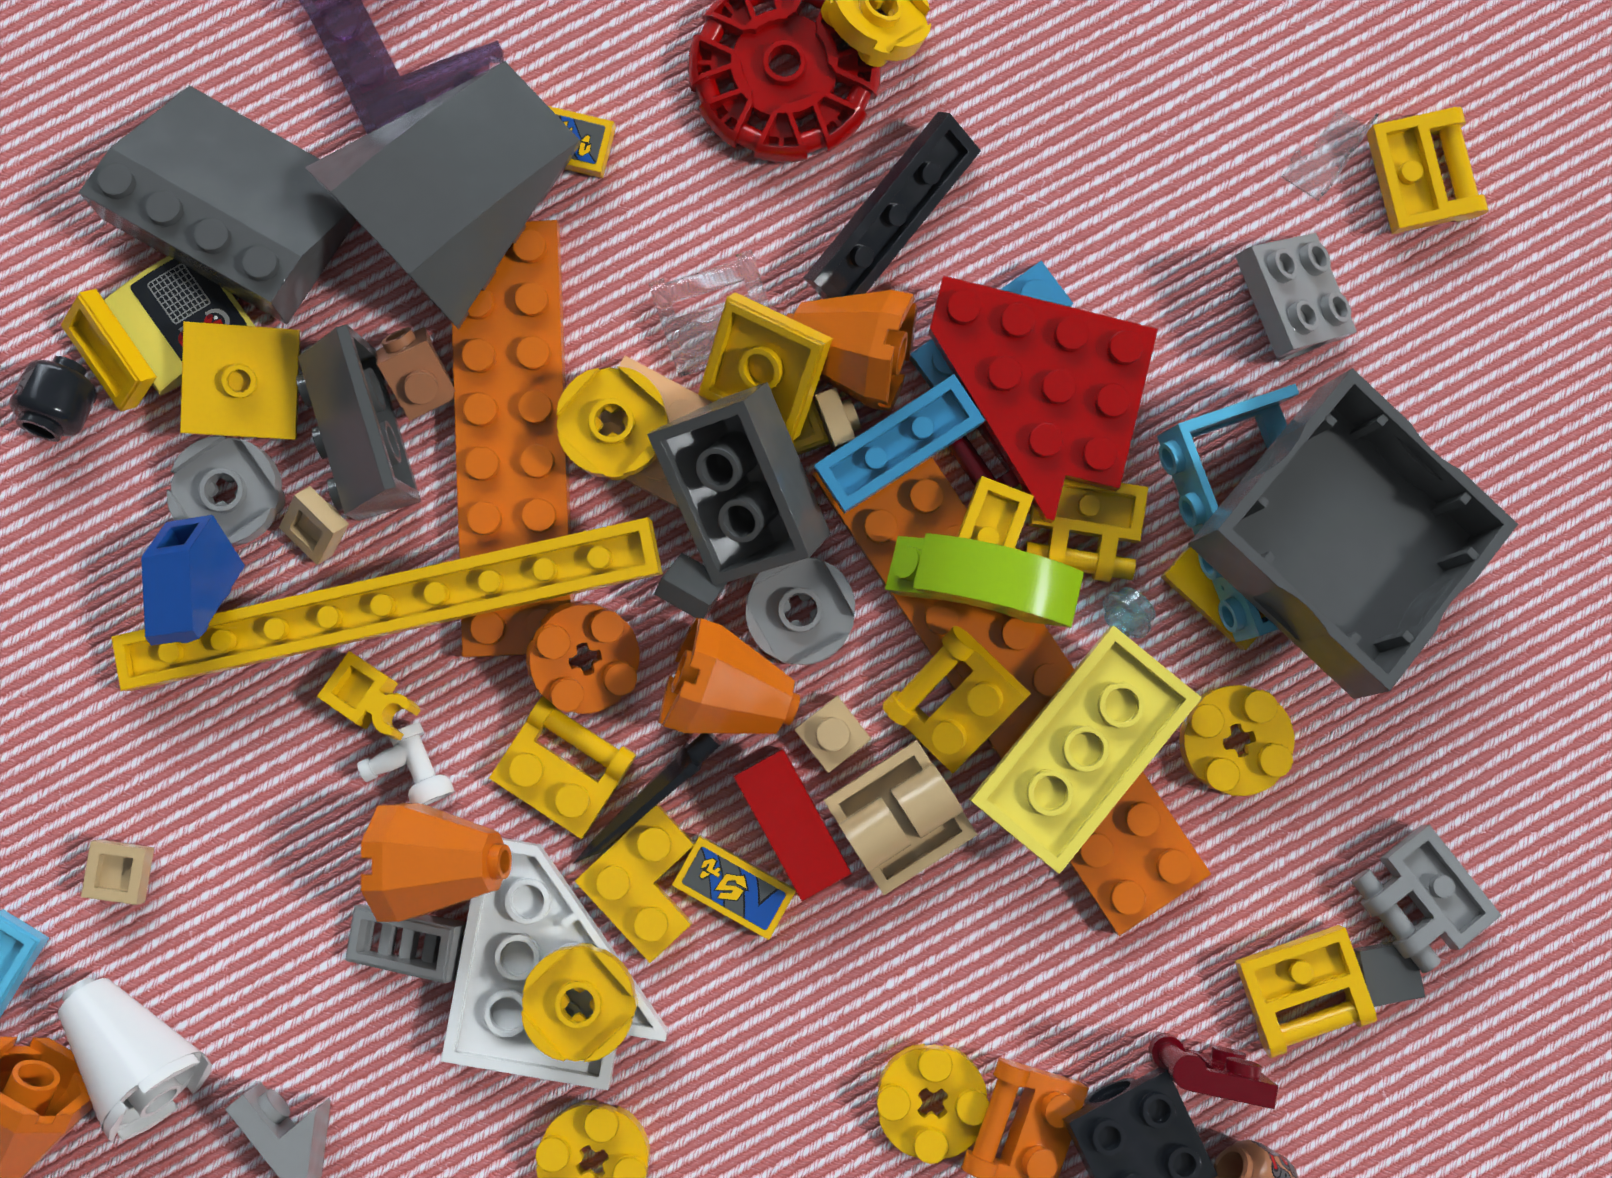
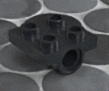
(1139, 1131)

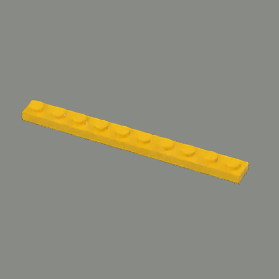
(396, 603)

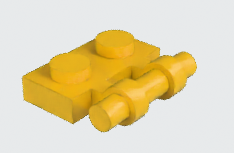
(1099, 514)

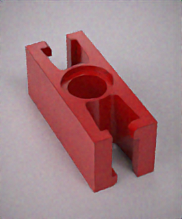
(792, 824)

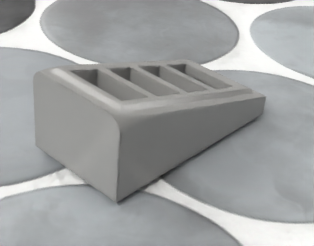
(440, 948)

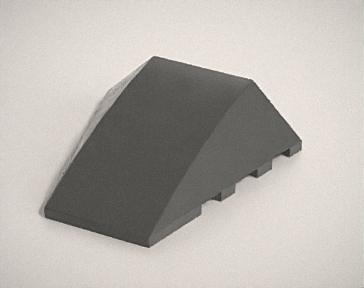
(453, 182)

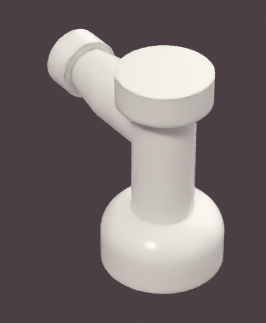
(409, 752)

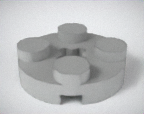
(257, 480)
(791, 640)

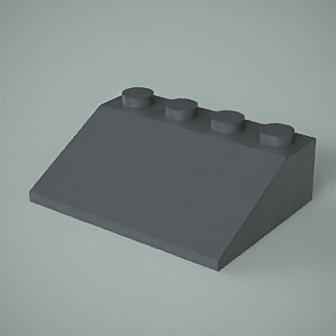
(222, 201)

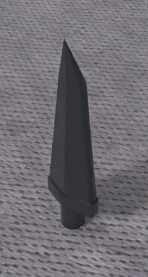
(680, 768)

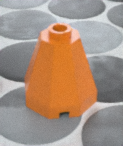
(868, 344)
(725, 686)
(428, 861)
(38, 1101)

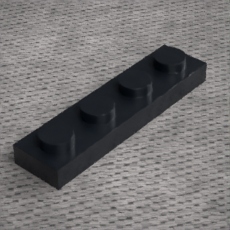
(894, 210)

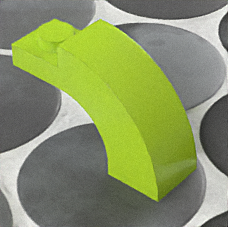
(985, 577)

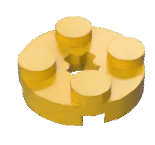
(879, 36)
(580, 425)
(1266, 755)
(546, 998)
(898, 1100)
(600, 1128)

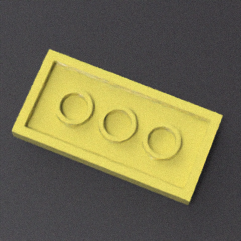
(1085, 749)

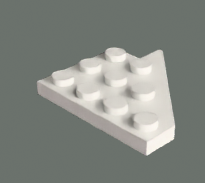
(500, 947)

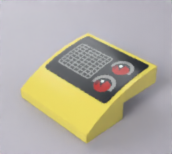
(154, 309)

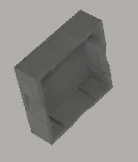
(1353, 536)

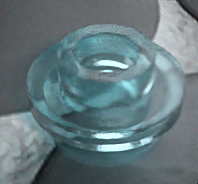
(1129, 612)

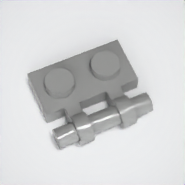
(1437, 886)

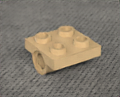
(900, 817)

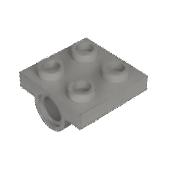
(1296, 295)

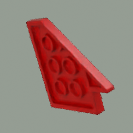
(1048, 381)

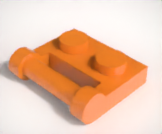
(1037, 1134)

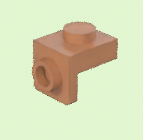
(414, 371)

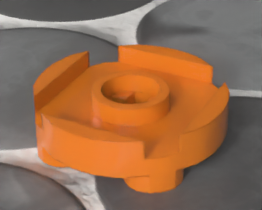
(556, 641)

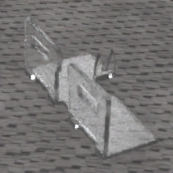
(1330, 146)

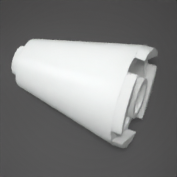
(127, 1057)

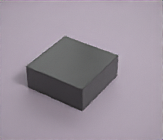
(689, 587)
(1388, 974)

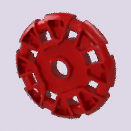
(776, 97)

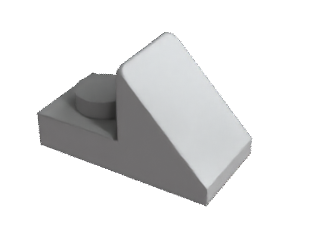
(286, 1147)

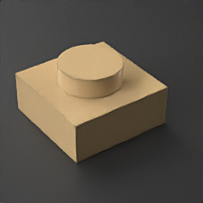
(837, 417)
(313, 525)
(832, 734)
(117, 872)

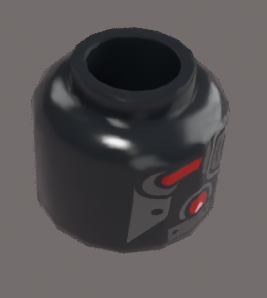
(53, 398)

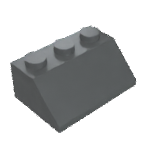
(356, 426)
(740, 485)

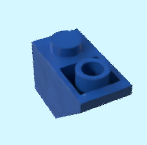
(186, 579)

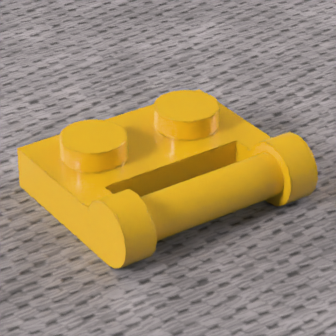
(1411, 172)
(969, 712)
(551, 781)
(1301, 973)

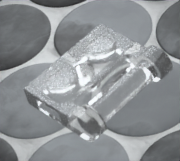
(693, 334)

